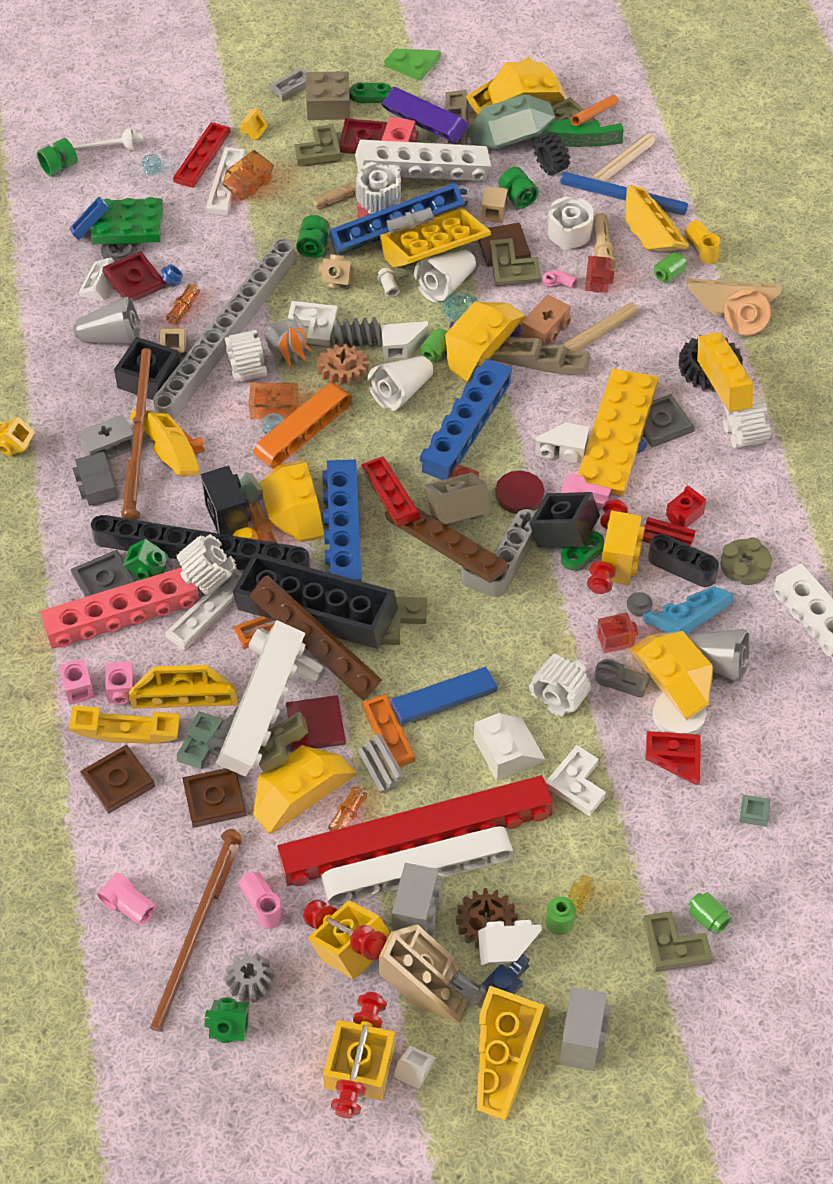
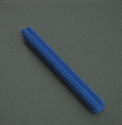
(618, 191)

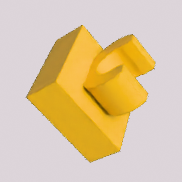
(253, 124)

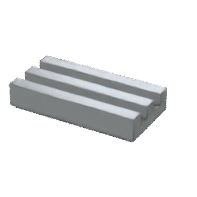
(294, 86)
(372, 768)

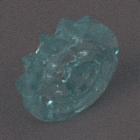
(455, 302)

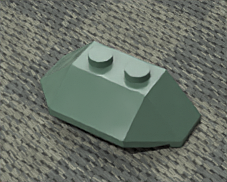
(511, 121)

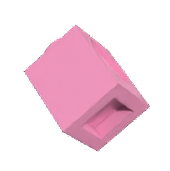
(117, 674)
(76, 690)

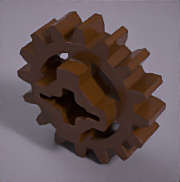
(473, 918)

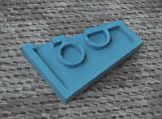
(692, 613)

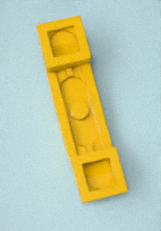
(124, 728)

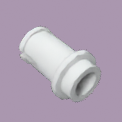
(387, 278)

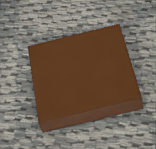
(505, 232)
(117, 778)
(214, 797)

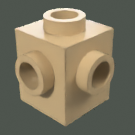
(344, 271)

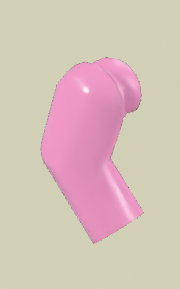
(558, 277)

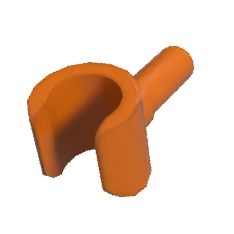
(196, 444)

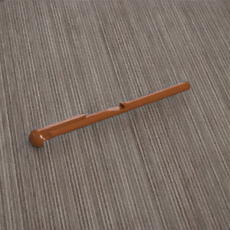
(133, 466)
(232, 840)

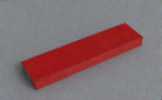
(201, 155)
(390, 491)

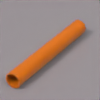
(594, 110)

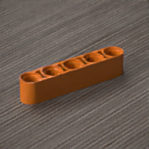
(302, 425)

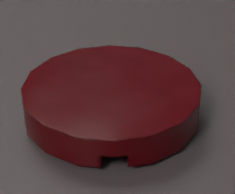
(519, 491)

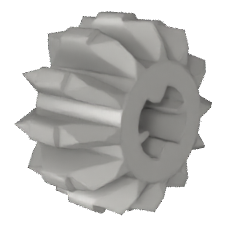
(252, 986)

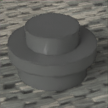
(639, 603)

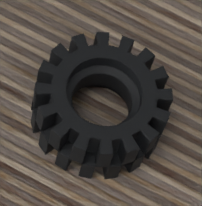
(551, 153)

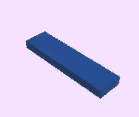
(443, 695)

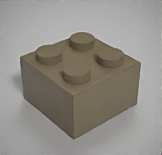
(328, 95)
(458, 499)

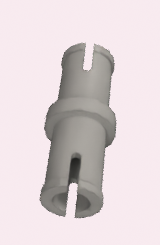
(410, 221)

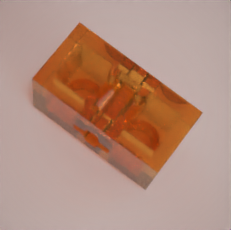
(248, 175)
(273, 398)

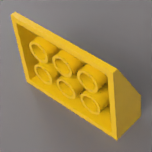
(445, 233)

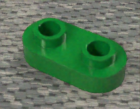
(369, 92)
(582, 554)

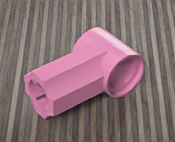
(577, 483)
(121, 895)
(261, 898)

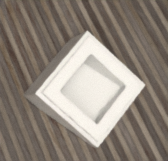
(414, 1067)

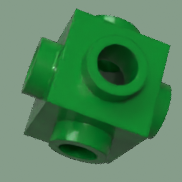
(145, 560)
(227, 1020)

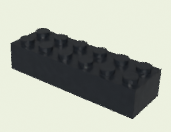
(341, 604)

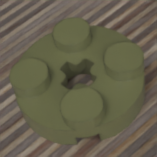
(749, 549)

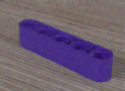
(425, 114)

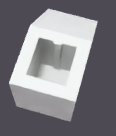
(402, 339)
(564, 443)
(505, 943)

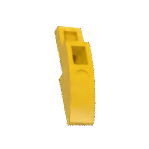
(170, 443)

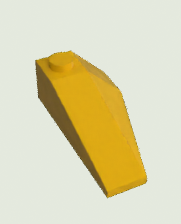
(506, 1046)

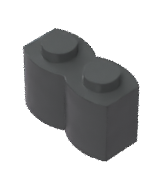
(95, 478)

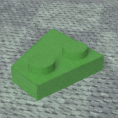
(412, 61)

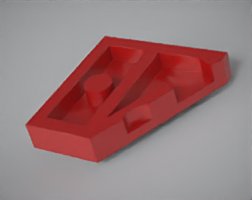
(675, 753)

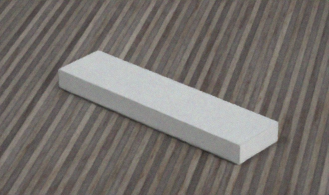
(220, 197)
(203, 614)

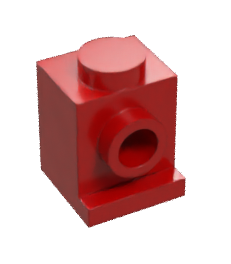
(686, 507)

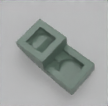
(195, 749)

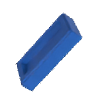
(88, 218)

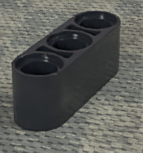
(683, 560)

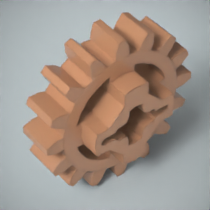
(342, 364)

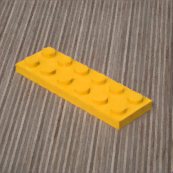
(618, 429)

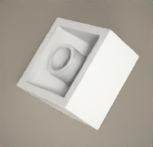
(506, 745)

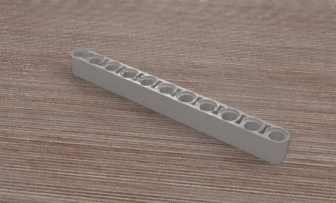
(230, 321)

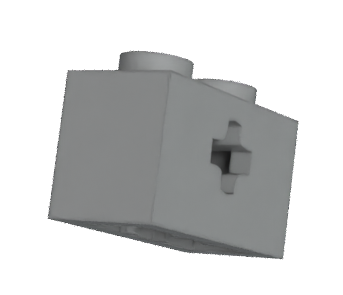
(111, 437)

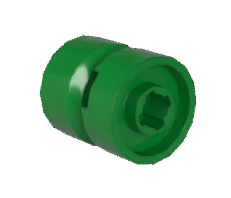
(58, 156)
(520, 188)
(313, 236)

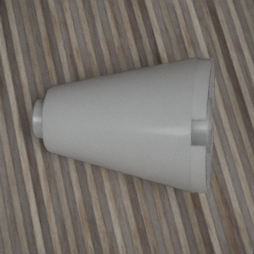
(110, 323)
(725, 651)

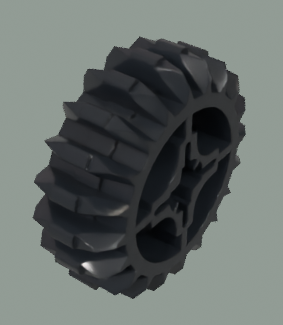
(692, 369)

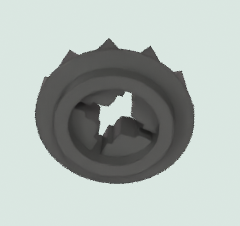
(108, 250)

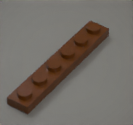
(455, 546)
(317, 638)

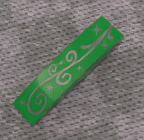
(585, 134)

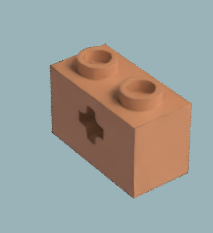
(546, 320)

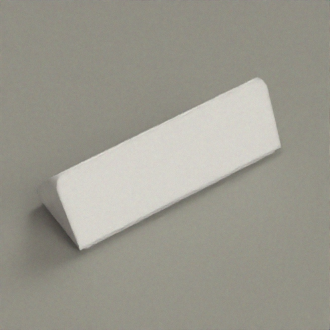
(96, 284)

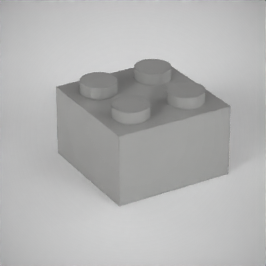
(417, 898)
(585, 1029)

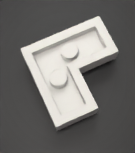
(319, 319)
(571, 784)

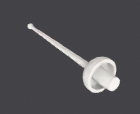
(128, 139)

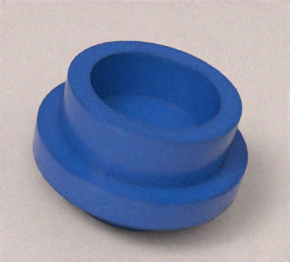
(171, 275)

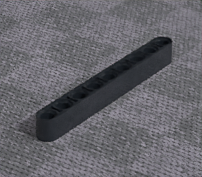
(124, 532)

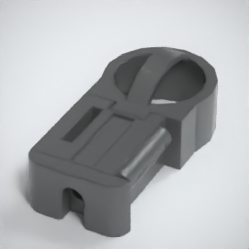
(626, 679)

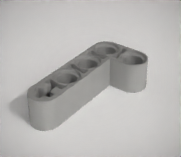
(511, 549)

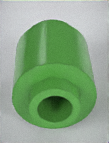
(670, 267)
(434, 345)
(709, 912)
(560, 915)

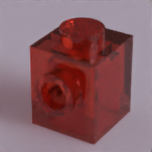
(598, 274)
(616, 632)

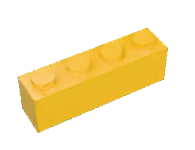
(725, 372)

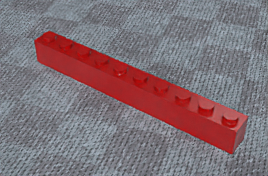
(496, 807)

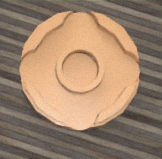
(747, 312)

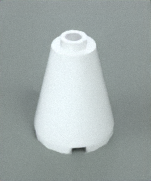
(443, 273)
(399, 380)

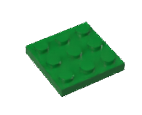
(129, 222)

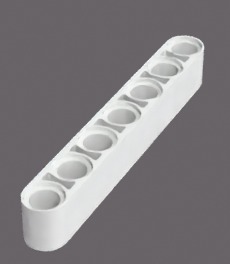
(448, 856)

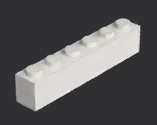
(261, 698)

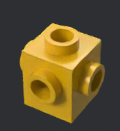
(14, 436)

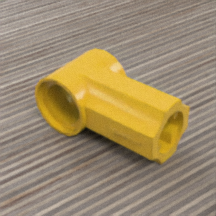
(704, 241)

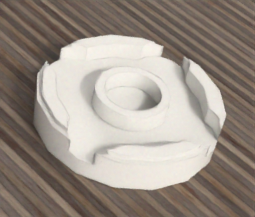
(671, 720)

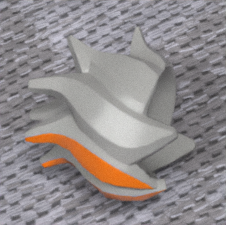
(287, 340)

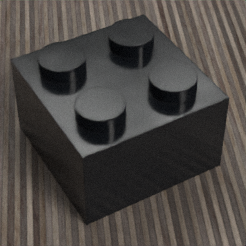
(162, 365)
(225, 501)
(564, 519)

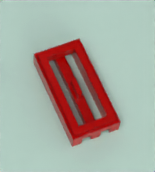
(674, 531)

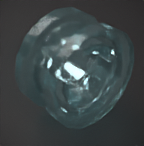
(152, 169)

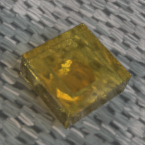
(580, 892)

